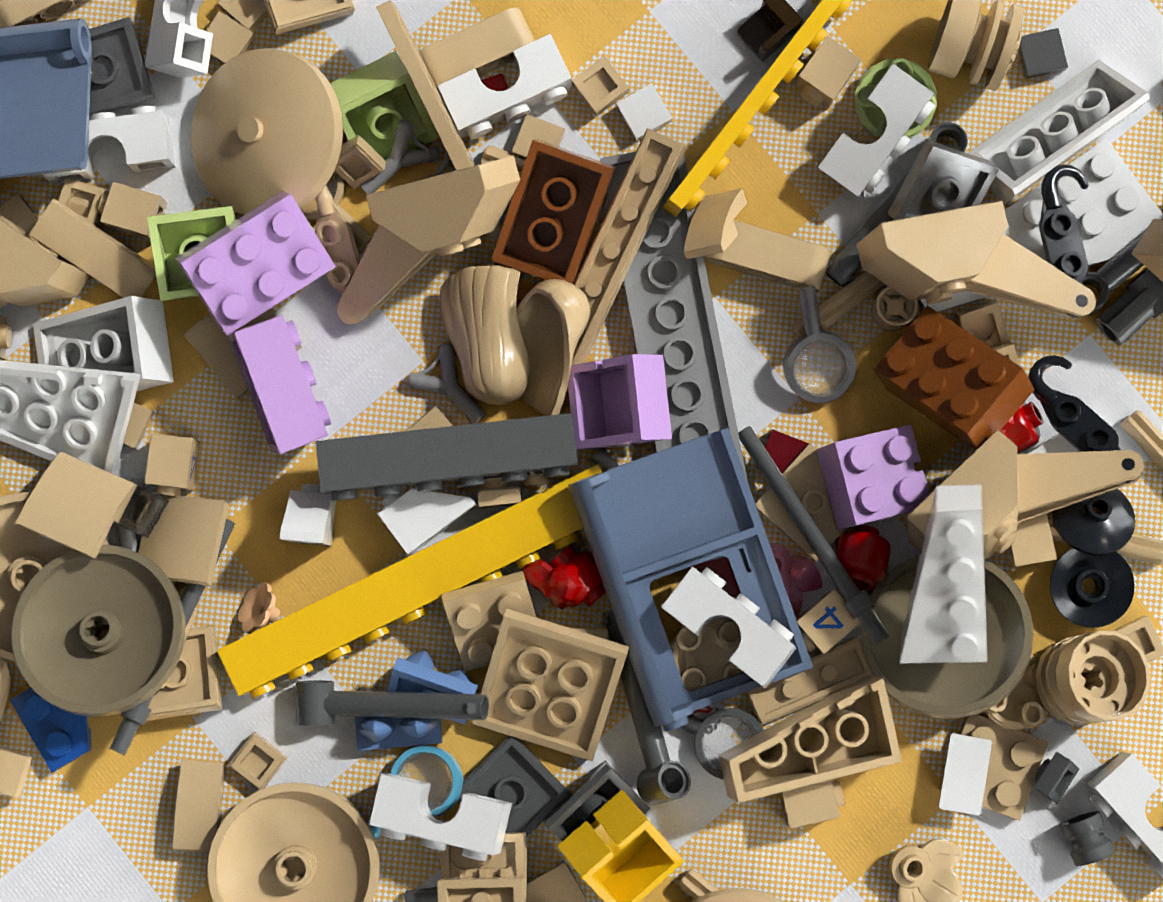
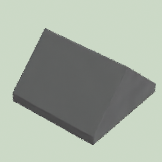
(588, 799)

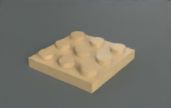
(551, 684)

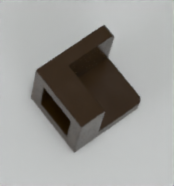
(770, 27)

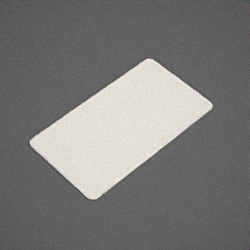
(965, 774)

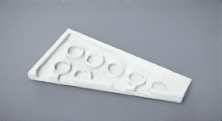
(1108, 213)
(66, 411)

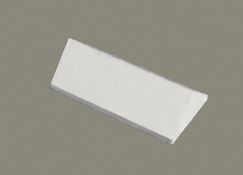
(1059, 128)

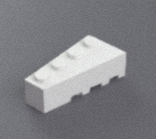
(948, 593)

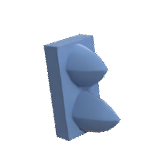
(418, 676)
(396, 732)

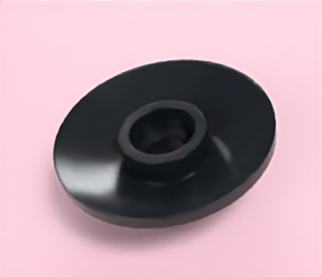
(1095, 532)
(1112, 588)

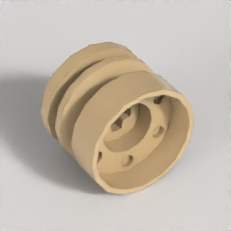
(977, 40)
(1093, 678)

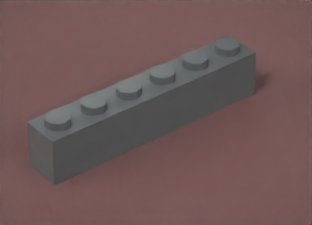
(446, 454)

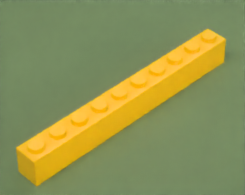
(403, 590)

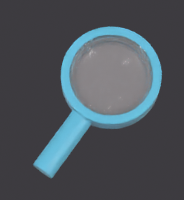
(435, 767)

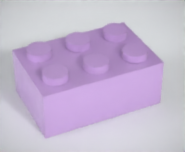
(255, 262)
(280, 384)

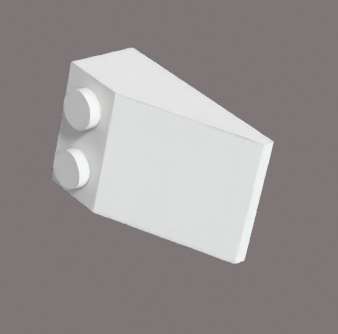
(110, 337)

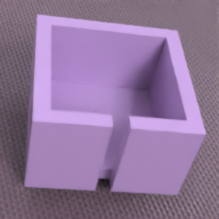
(619, 402)
(873, 476)

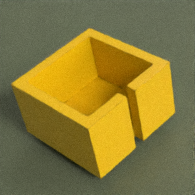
(620, 852)

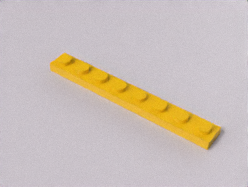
(760, 100)

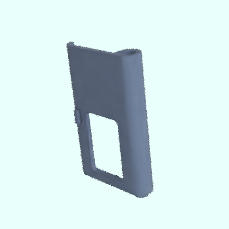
(44, 97)
(666, 518)

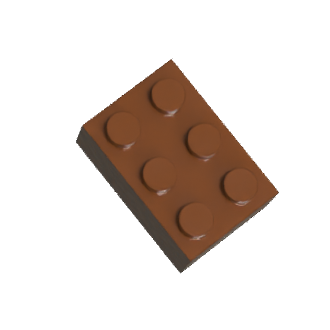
(552, 212)
(954, 378)

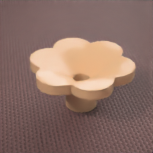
(258, 608)

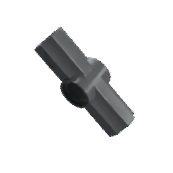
(1133, 308)

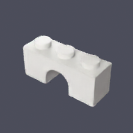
(175, 40)
(477, 108)
(142, 134)
(859, 164)
(702, 600)
(1123, 792)
(403, 810)

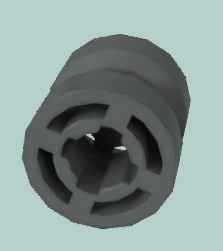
(1088, 842)

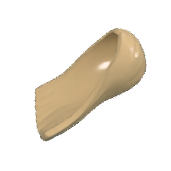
(551, 325)
(486, 332)

